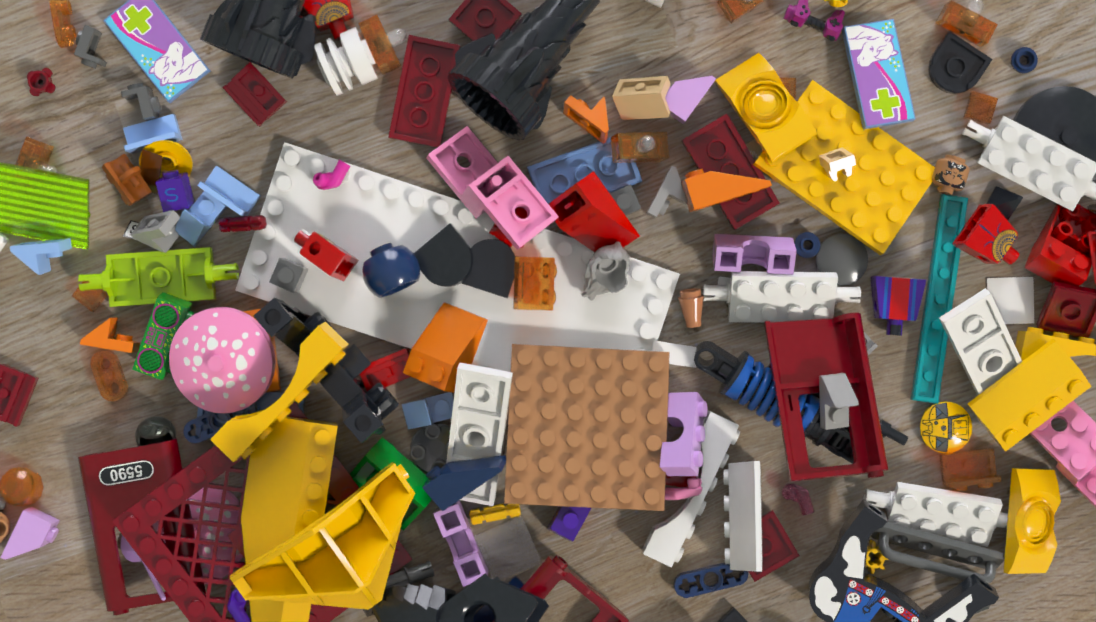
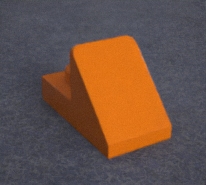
(592, 121)
(104, 337)

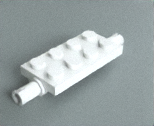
(1035, 162)
(781, 297)
(942, 512)

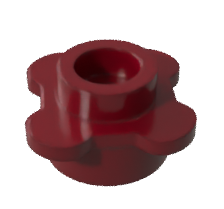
(33, 81)

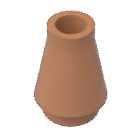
(691, 304)

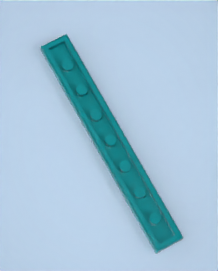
(938, 299)

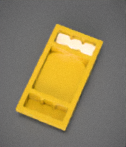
(766, 107)
(1031, 521)

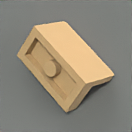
(642, 98)

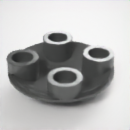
(844, 256)
(430, 446)

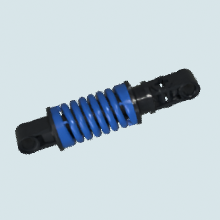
(758, 388)

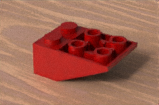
(592, 215)
(1063, 246)

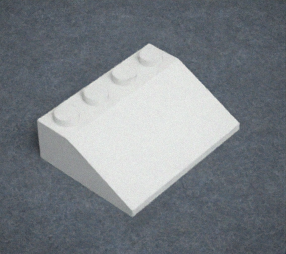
(744, 516)

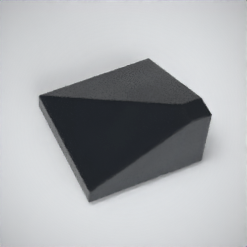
(1005, 201)

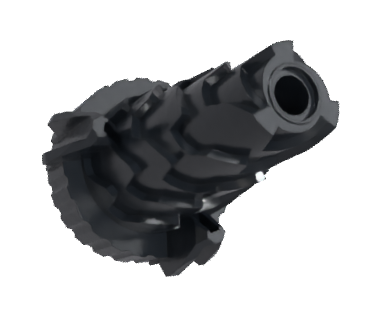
(264, 33)
(509, 76)

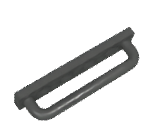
(937, 546)

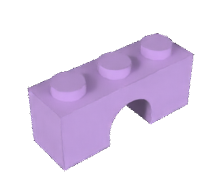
(772, 253)
(684, 455)
(461, 540)

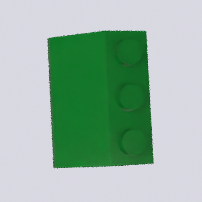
(377, 459)

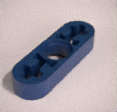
(199, 421)
(693, 589)

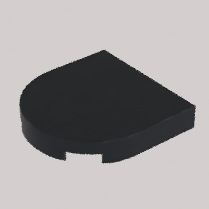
(956, 65)
(445, 258)
(492, 267)

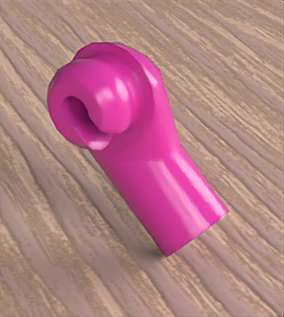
(331, 179)

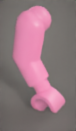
(694, 489)

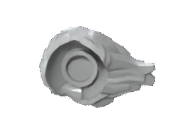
(606, 271)

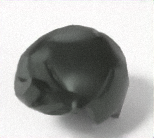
(154, 430)

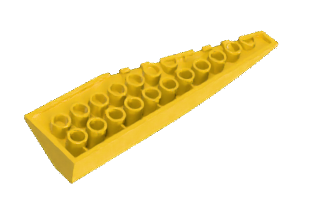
(284, 496)

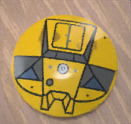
(946, 427)

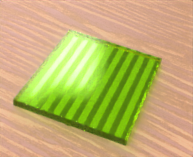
(44, 205)

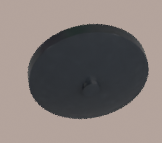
(1063, 116)

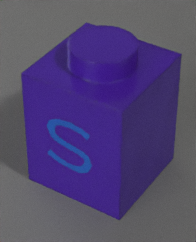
(175, 191)

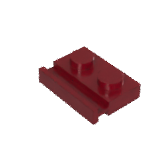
(254, 94)
(15, 393)

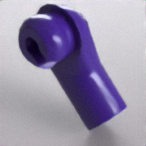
(236, 607)

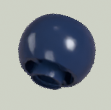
(390, 270)

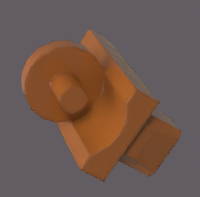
(127, 179)

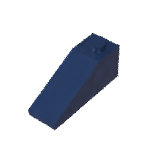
(460, 478)

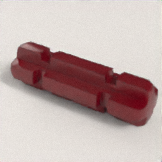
(242, 223)

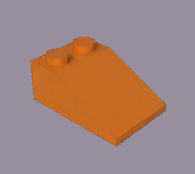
(716, 187)
(445, 342)

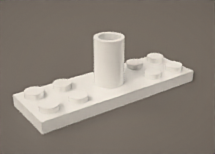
(981, 340)
(479, 421)

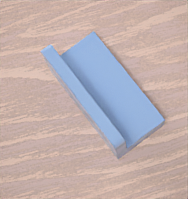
(150, 131)
(230, 191)

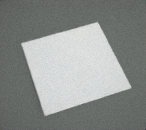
(1013, 298)

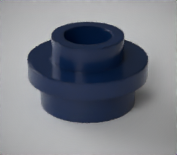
(1031, 58)
(801, 251)

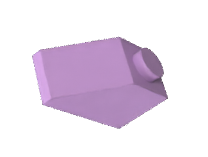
(686, 95)
(31, 532)

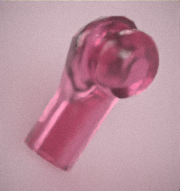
(798, 494)

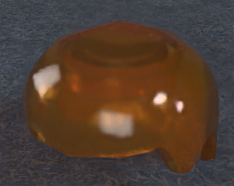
(21, 486)

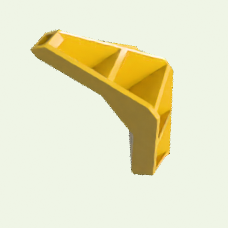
(341, 555)

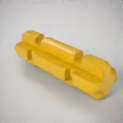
(494, 513)

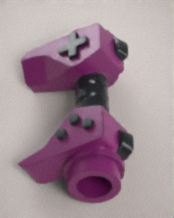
(800, 15)

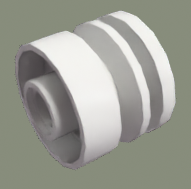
(349, 60)

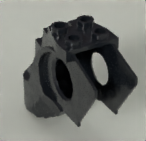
(443, 605)

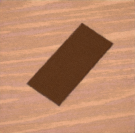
(151, 169)

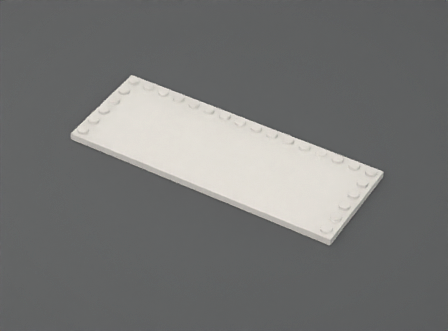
(383, 210)

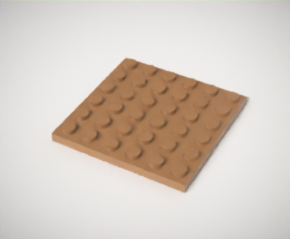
(587, 427)

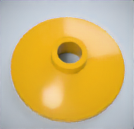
(179, 156)

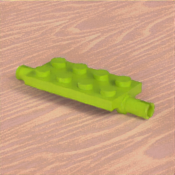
(145, 275)

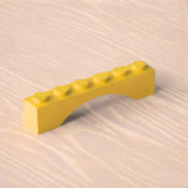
(1033, 339)
(316, 354)

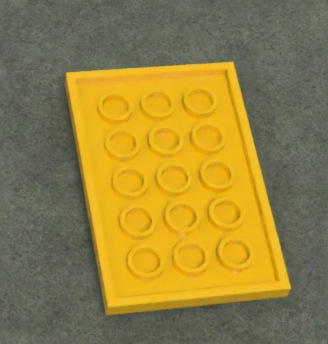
(882, 183)

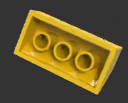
(1029, 394)

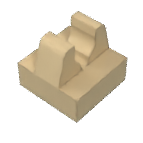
(837, 160)

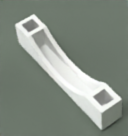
(667, 537)

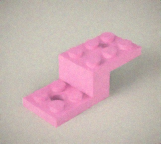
(492, 187)
(1072, 448)

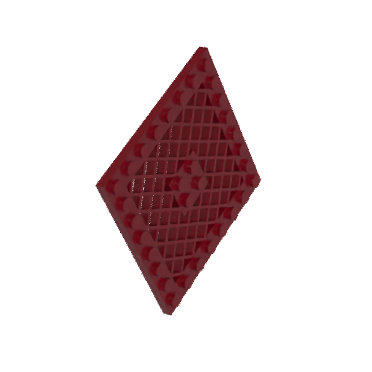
(137, 529)

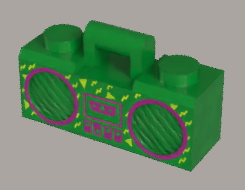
(164, 322)

